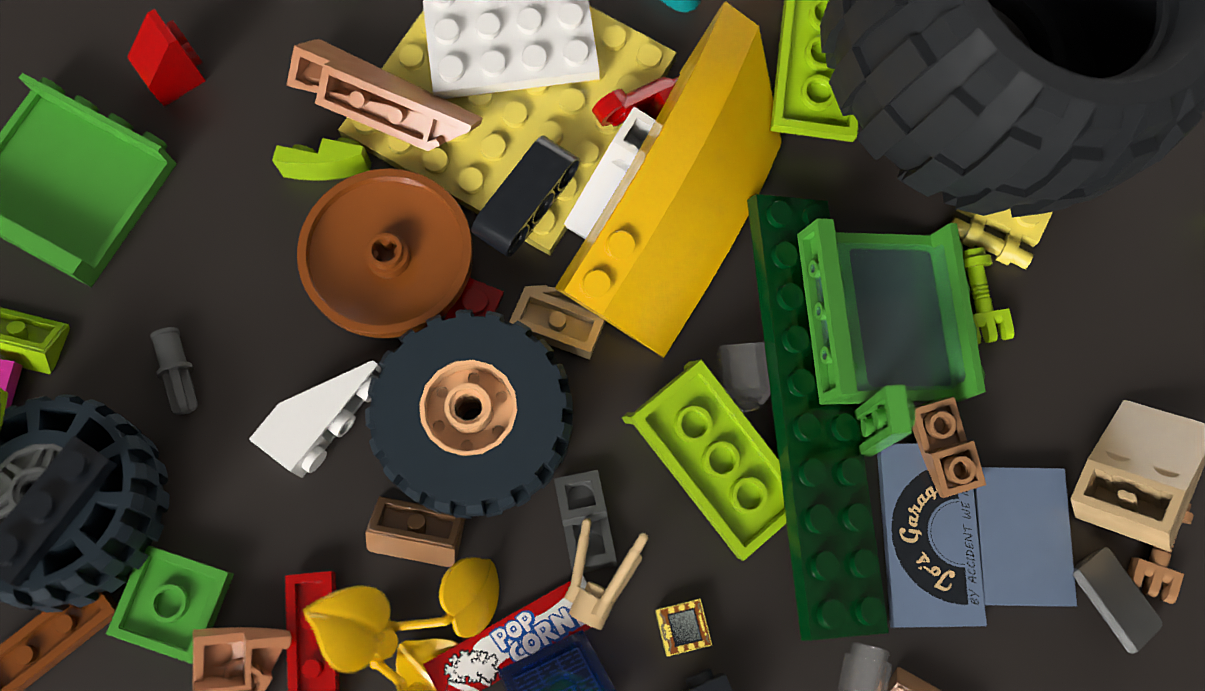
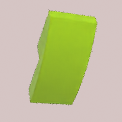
(333, 160)

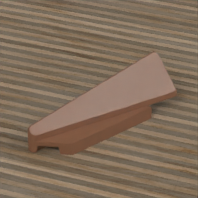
(376, 96)

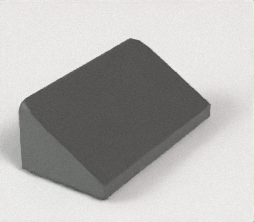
(1117, 599)

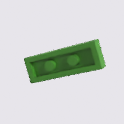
(884, 419)

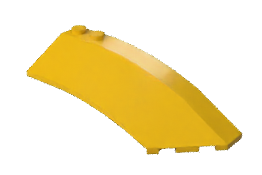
(682, 191)

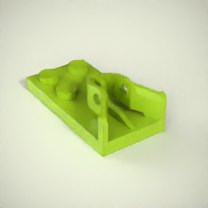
(802, 88)
(715, 457)

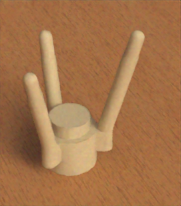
(596, 602)

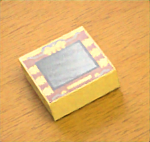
(683, 627)

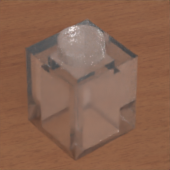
(744, 374)

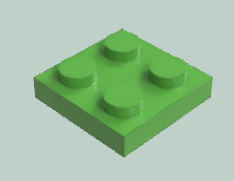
(168, 602)

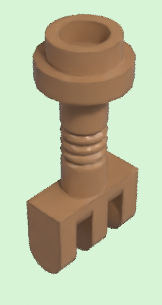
(1157, 571)

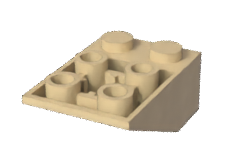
(1142, 474)

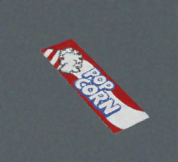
(476, 661)

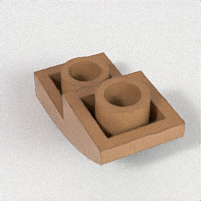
(944, 447)

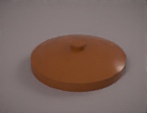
(385, 252)

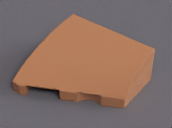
(236, 657)

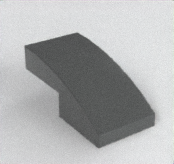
(581, 498)

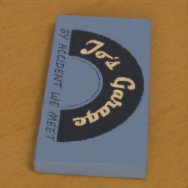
(928, 546)

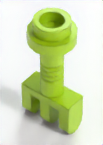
(985, 316)

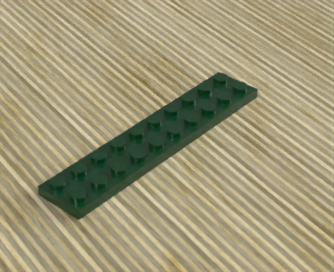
(816, 443)

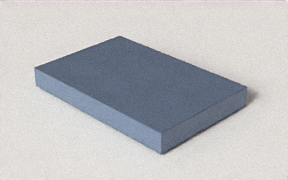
(1025, 537)

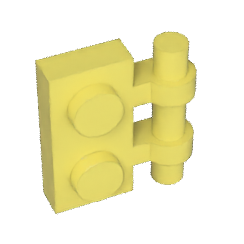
(1017, 229)

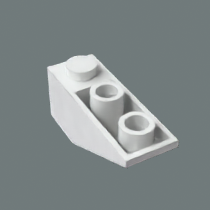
(609, 172)
(308, 422)

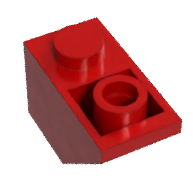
(165, 59)

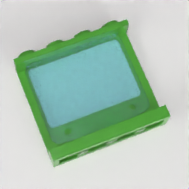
(889, 314)

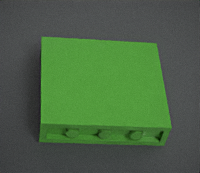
(74, 180)

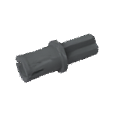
(174, 370)

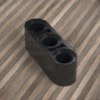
(525, 196)

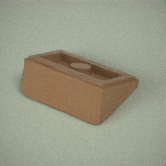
(414, 532)

